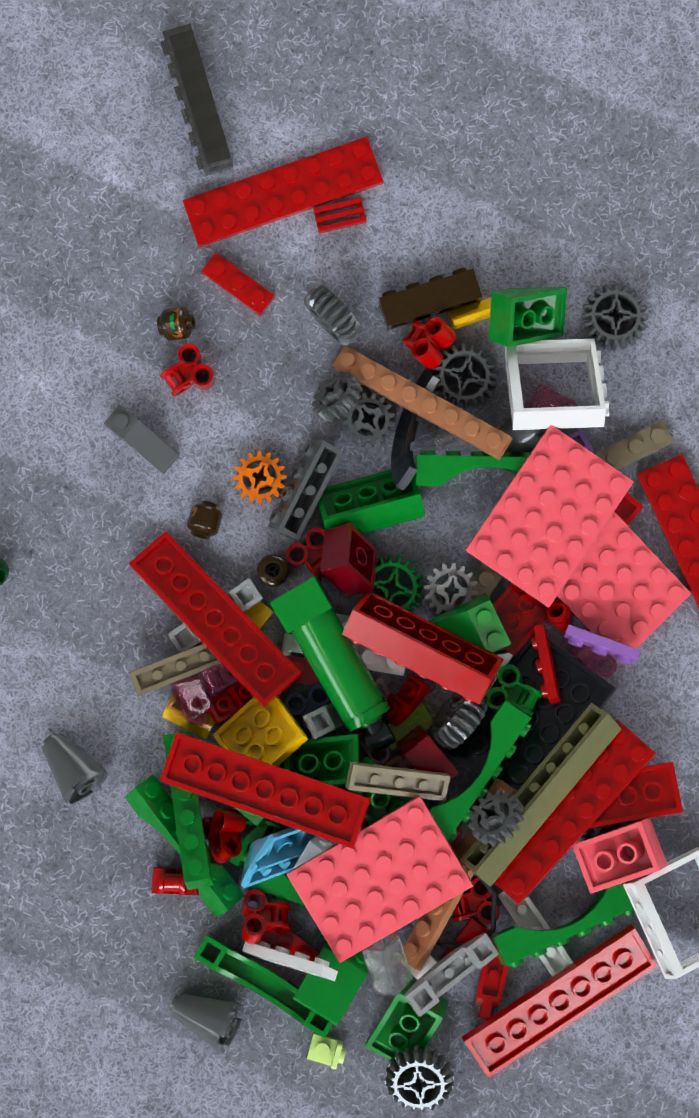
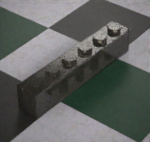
(197, 99)

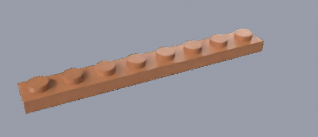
(423, 403)
(431, 924)

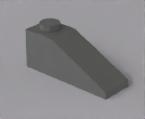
(141, 439)

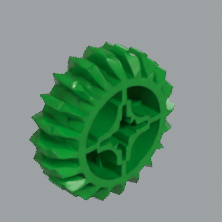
(395, 572)

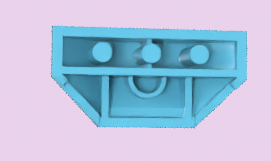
(274, 855)

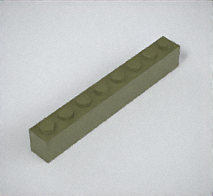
(546, 790)

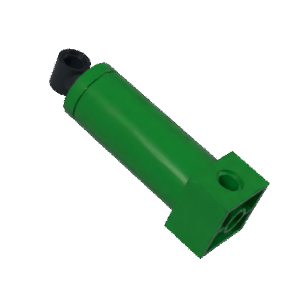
(335, 661)

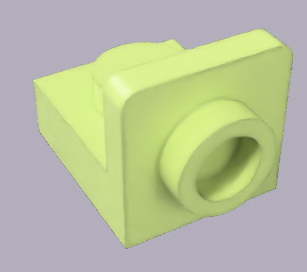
(326, 1050)

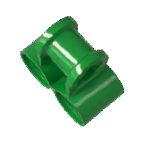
(516, 693)

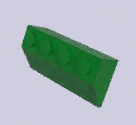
(370, 503)

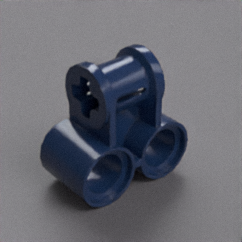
(309, 705)

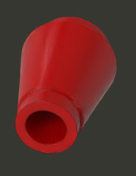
(559, 616)

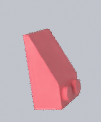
(620, 855)

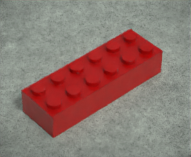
(422, 647)

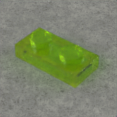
(418, 717)

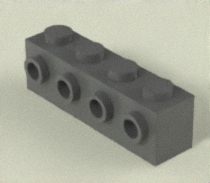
(305, 488)

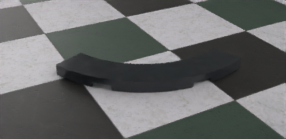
(402, 457)

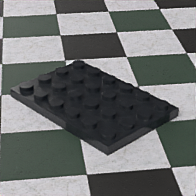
(549, 721)

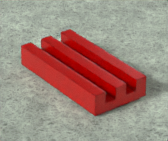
(337, 206)

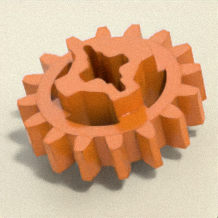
(248, 473)

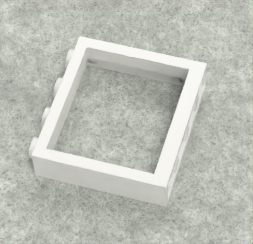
(556, 352)
(652, 924)

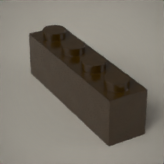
(429, 299)

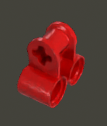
(428, 340)
(187, 372)
(312, 554)
(224, 833)
(170, 882)
(472, 905)
(264, 917)

